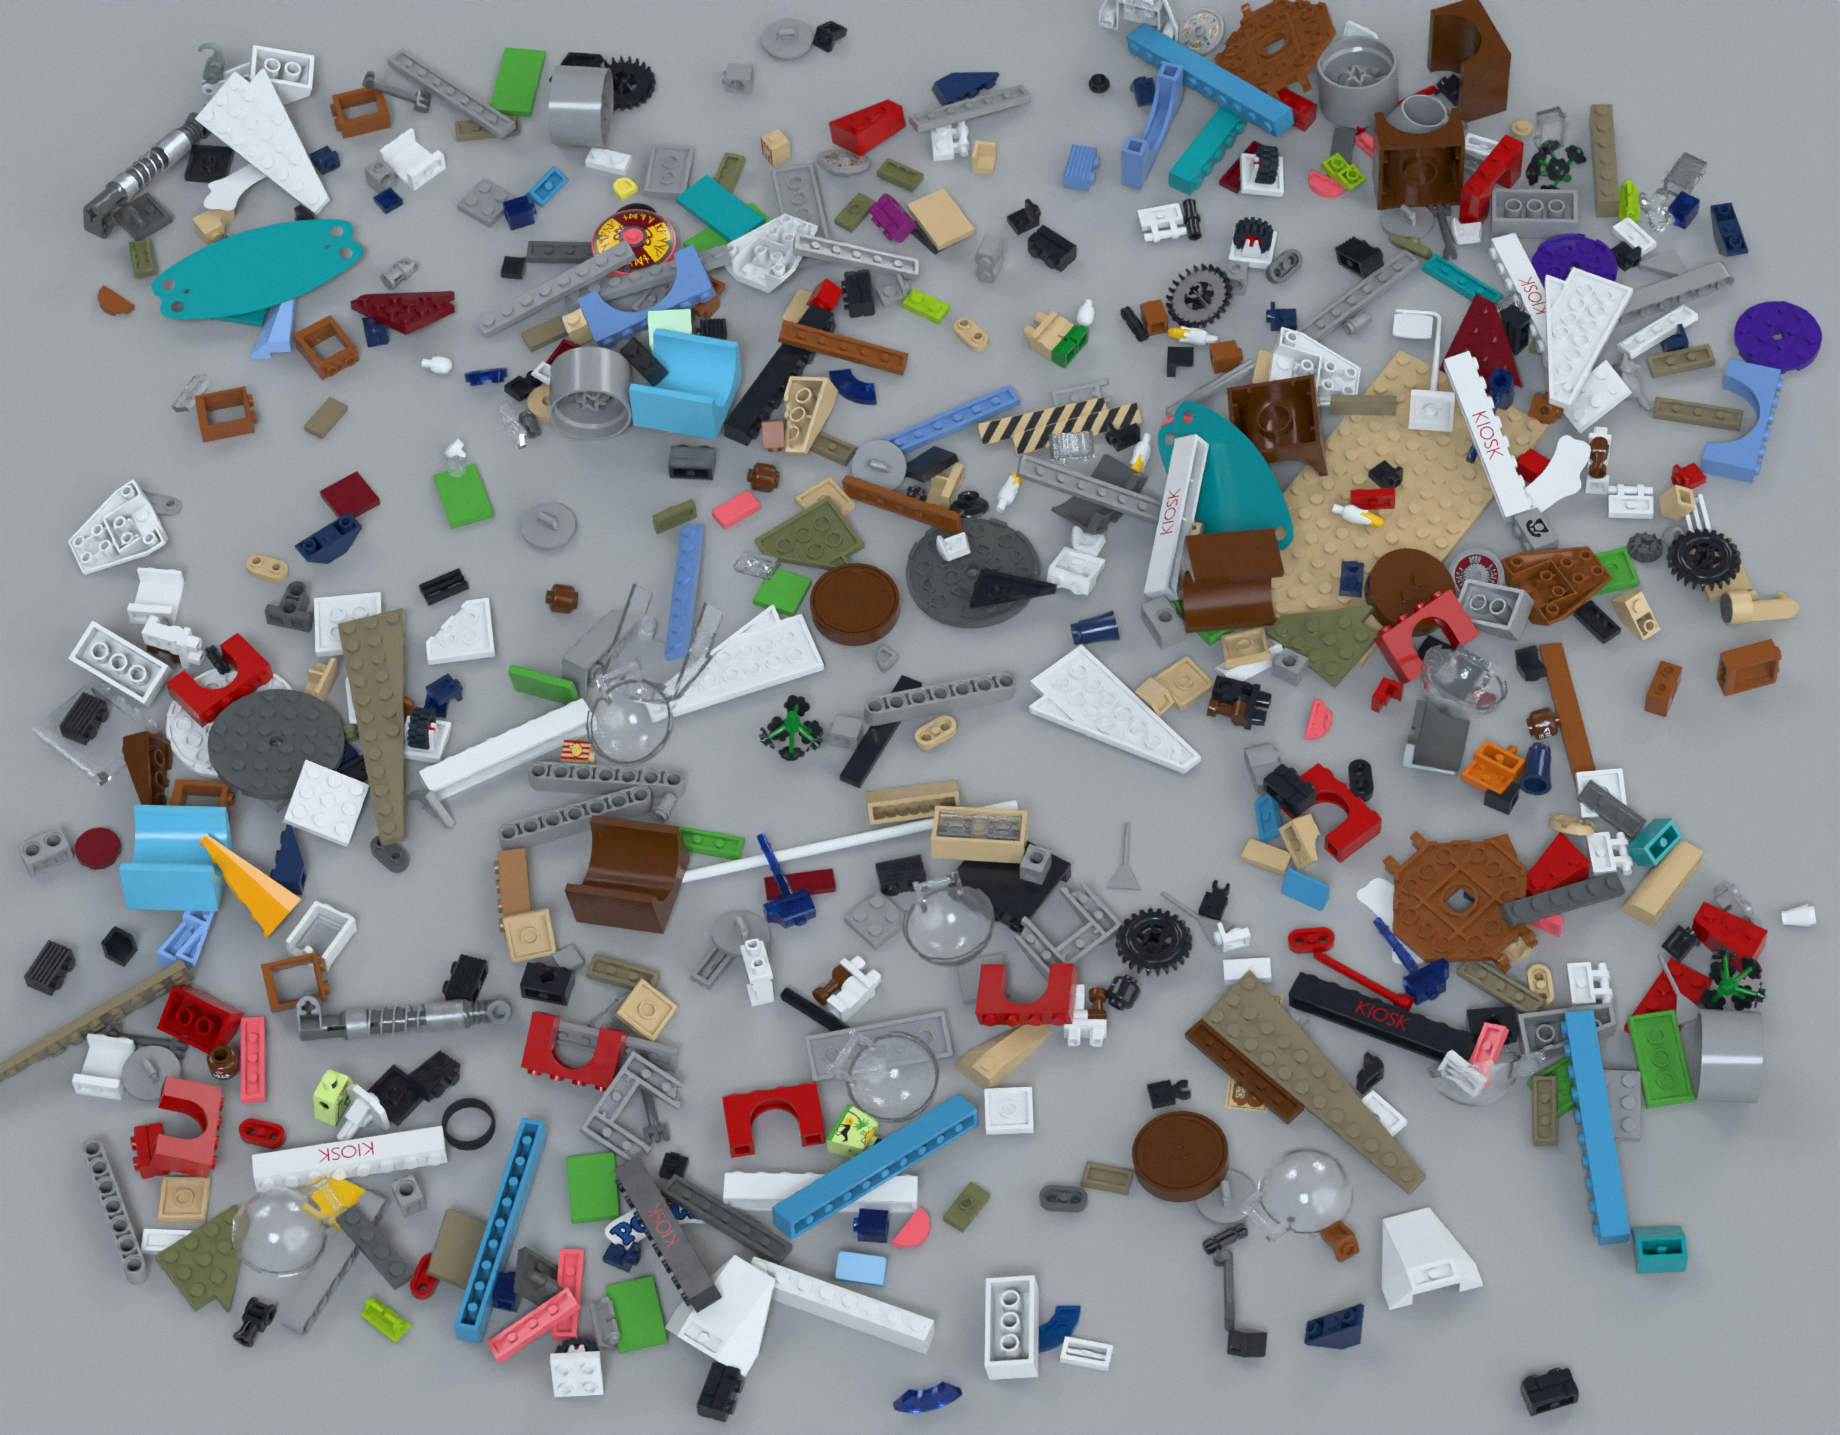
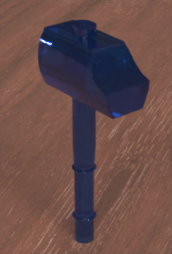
(1502, 393)
(793, 907)
(1421, 983)

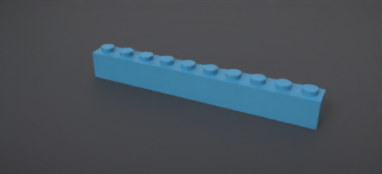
(1212, 80)
(1596, 1128)
(874, 1166)
(501, 1230)

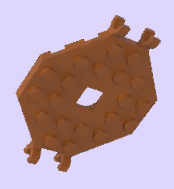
(1306, 34)
(1436, 874)

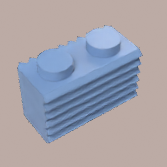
(1080, 168)

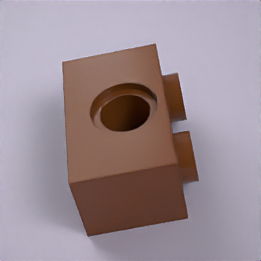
(1663, 688)

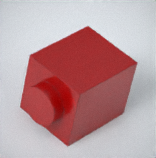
(825, 295)
(1531, 465)

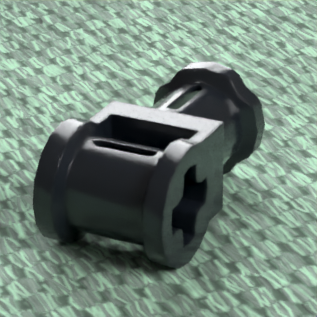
(255, 1319)

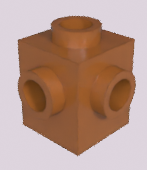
(1539, 411)

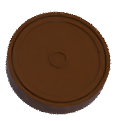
(1401, 582)
(854, 604)
(1180, 1156)

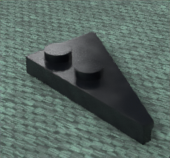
(1001, 588)

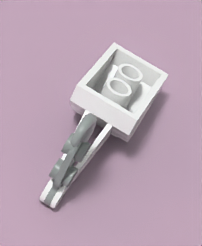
(288, 71)

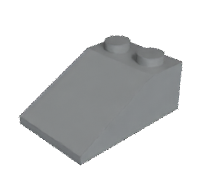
(1496, 608)

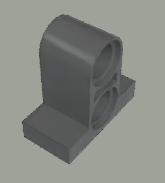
(292, 609)

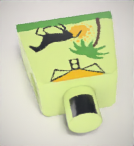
(332, 1095)
(853, 1133)

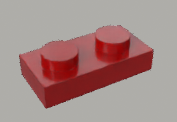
(1373, 498)

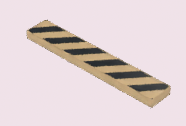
(1001, 429)
(1037, 438)

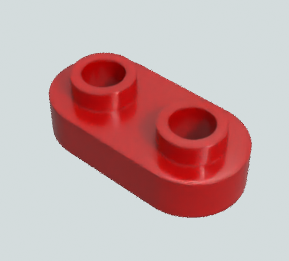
(1311, 940)
(263, 1133)
(421, 1280)

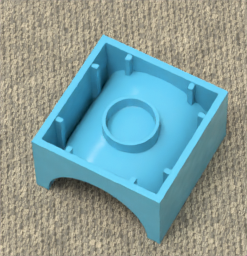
(697, 388)
(170, 864)

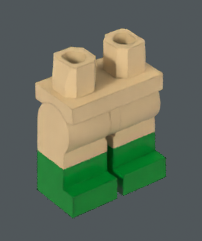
(1056, 337)

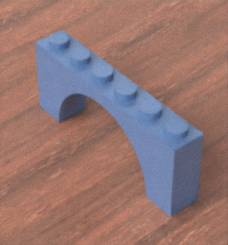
(1139, 154)
(689, 289)
(1740, 458)

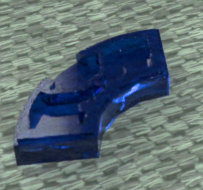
(852, 388)
(1060, 1325)
(926, 1400)

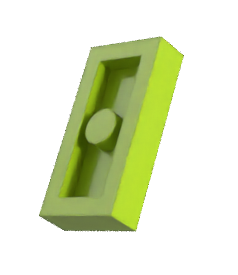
(926, 306)

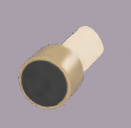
(1744, 607)

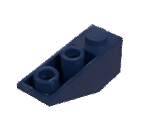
(962, 85)
(289, 867)

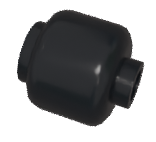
(1122, 992)

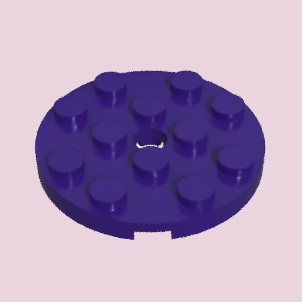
(1573, 250)
(1763, 321)

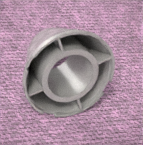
(1418, 115)

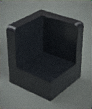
(1179, 357)
(1505, 802)
(119, 946)
(1247, 1343)

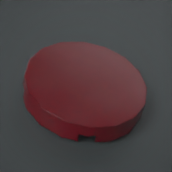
(97, 848)

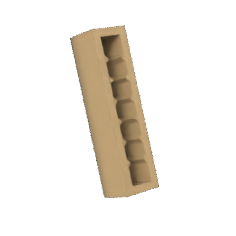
(910, 801)
(1663, 883)

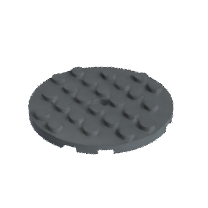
(945, 587)
(243, 739)

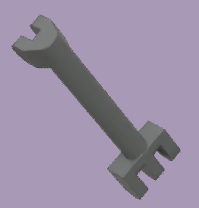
(420, 99)
(1441, 214)
(175, 1045)
(654, 1128)
(1225, 1260)

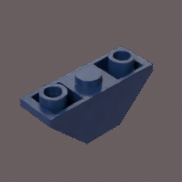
(1727, 230)
(330, 541)
(1336, 1329)

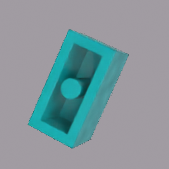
(1654, 842)

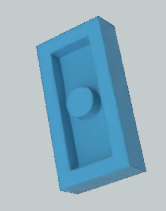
(1268, 818)

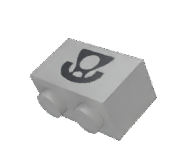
(1533, 531)

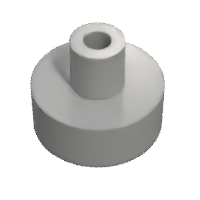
(1671, 534)

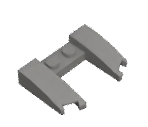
(1098, 930)
(634, 1073)

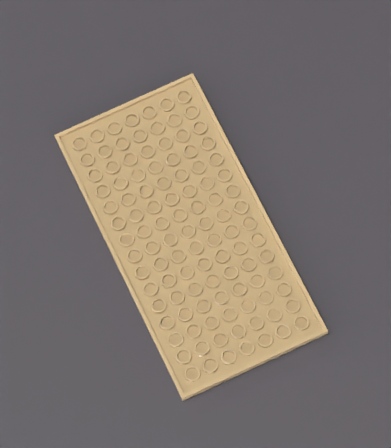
(1433, 503)

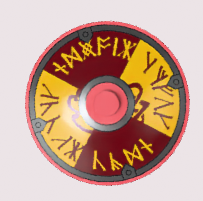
(646, 233)

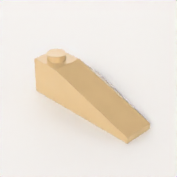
(807, 409)
(998, 1057)

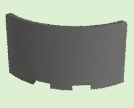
(1094, 517)
(1436, 742)

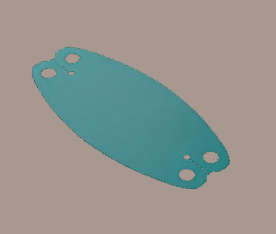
(256, 269)
(1236, 483)

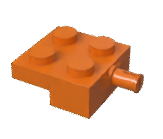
(1494, 768)

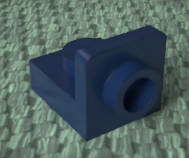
(1143, 90)
(325, 160)
(1281, 318)
(374, 332)
(1351, 579)
(445, 689)
(621, 1258)

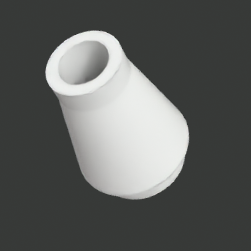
(1799, 916)

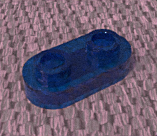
(477, 377)

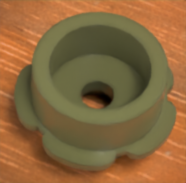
(351, 732)

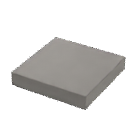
(970, 974)

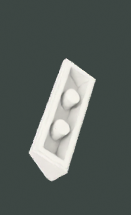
(1246, 671)

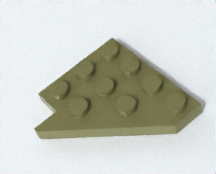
(812, 538)
(1329, 639)
(205, 1263)

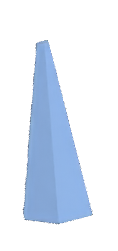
(277, 331)
(186, 940)

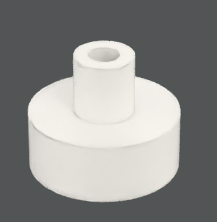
(454, 449)

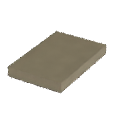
(456, 1248)

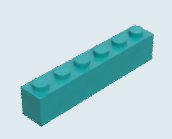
(1206, 151)

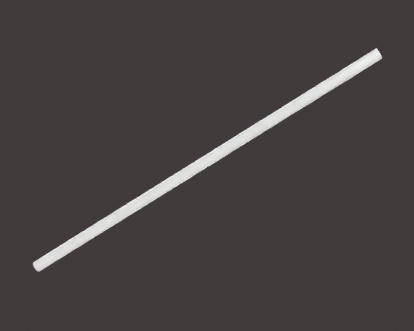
(823, 846)

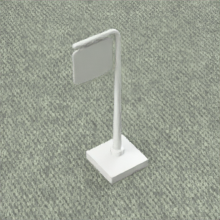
(1431, 407)

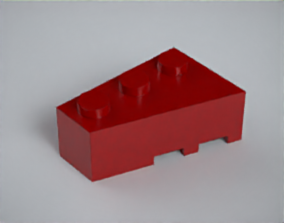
(867, 127)
(1724, 930)

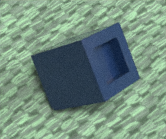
(1676, 341)

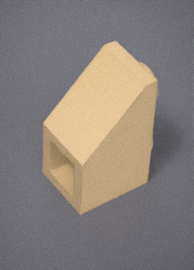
(1636, 614)

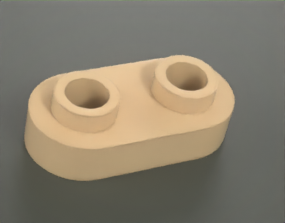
(967, 331)
(266, 568)
(934, 732)
(1542, 987)

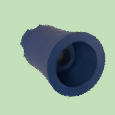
(1095, 629)
(1537, 769)

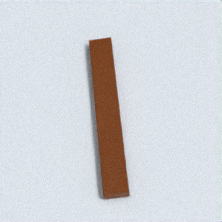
(1567, 706)

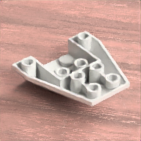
(1150, 12)
(766, 254)
(1302, 356)
(118, 531)
(1422, 1257)
(735, 1323)

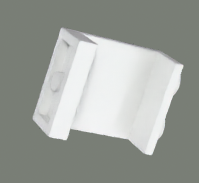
(411, 160)
(157, 596)
(103, 1067)

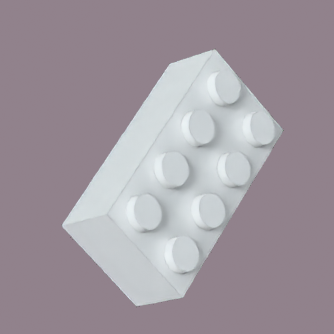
(120, 664)
(1011, 1327)

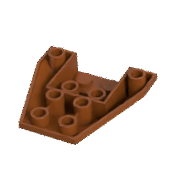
(1556, 580)

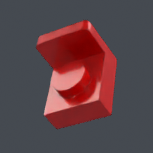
(1688, 476)
(1385, 691)

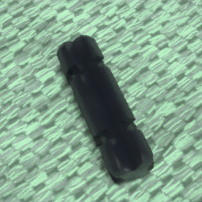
(1134, 324)
(217, 660)
(1225, 1238)

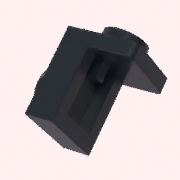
(1449, 87)
(1529, 664)

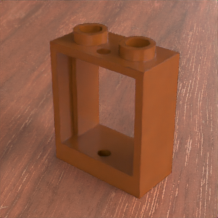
(361, 124)
(318, 333)
(223, 400)
(1748, 667)
(202, 788)
(269, 968)

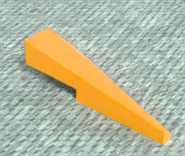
(262, 895)

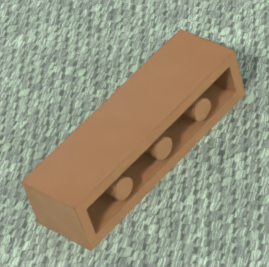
(513, 883)

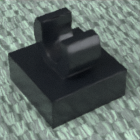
(673, 1164)

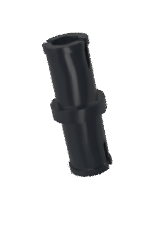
(1192, 219)

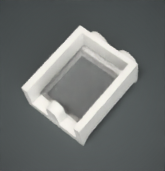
(322, 932)

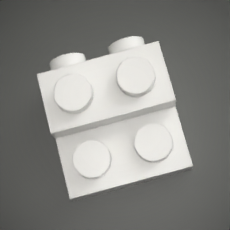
(1075, 571)

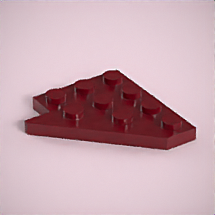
(405, 310)
(1486, 339)

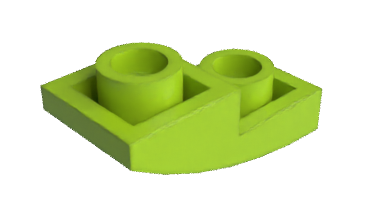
(1343, 173)

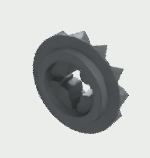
(1642, 554)

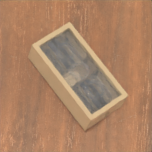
(979, 834)

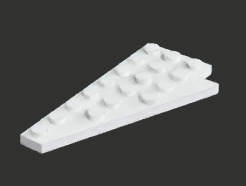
(259, 129)
(1577, 328)
(753, 659)
(1094, 702)

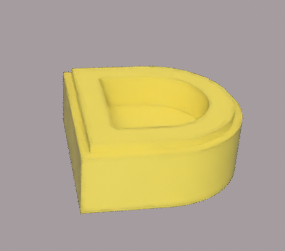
(624, 188)

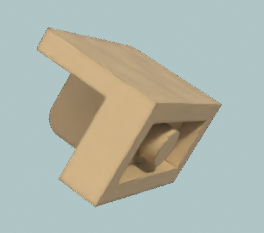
(946, 486)
(322, 679)

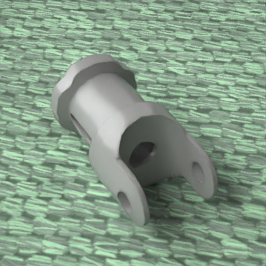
(399, 272)

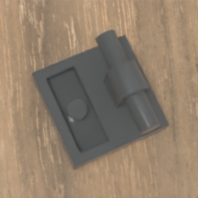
(142, 217)
(535, 1277)

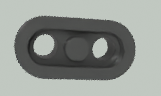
(1282, 266)
(387, 853)
(1063, 1198)

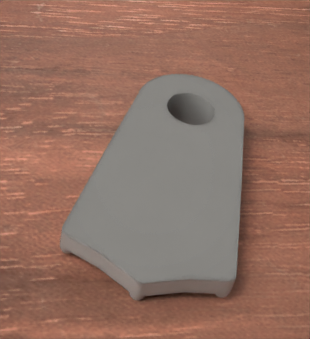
(160, 504)

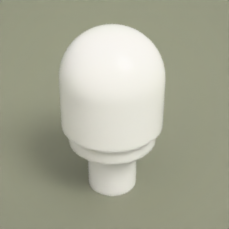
(1085, 313)
(438, 364)

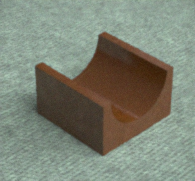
(1469, 44)
(1418, 167)
(1281, 420)
(1228, 580)
(630, 875)

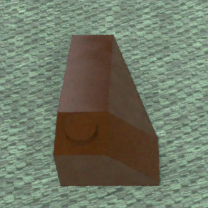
(148, 761)

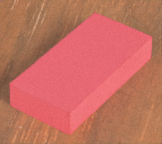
(736, 509)

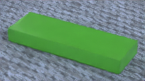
(713, 843)

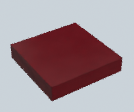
(350, 495)

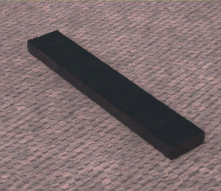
(873, 743)

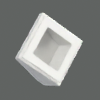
(542, 373)

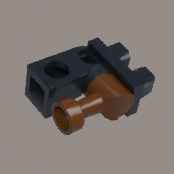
(1244, 701)

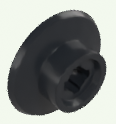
(969, 505)

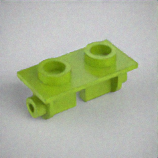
(1628, 202)
(384, 1319)

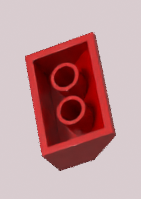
(200, 1017)

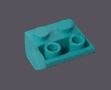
(1659, 1249)

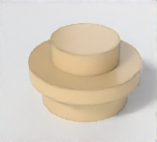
(1522, 128)

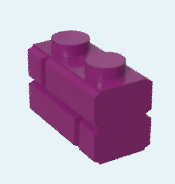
(892, 218)

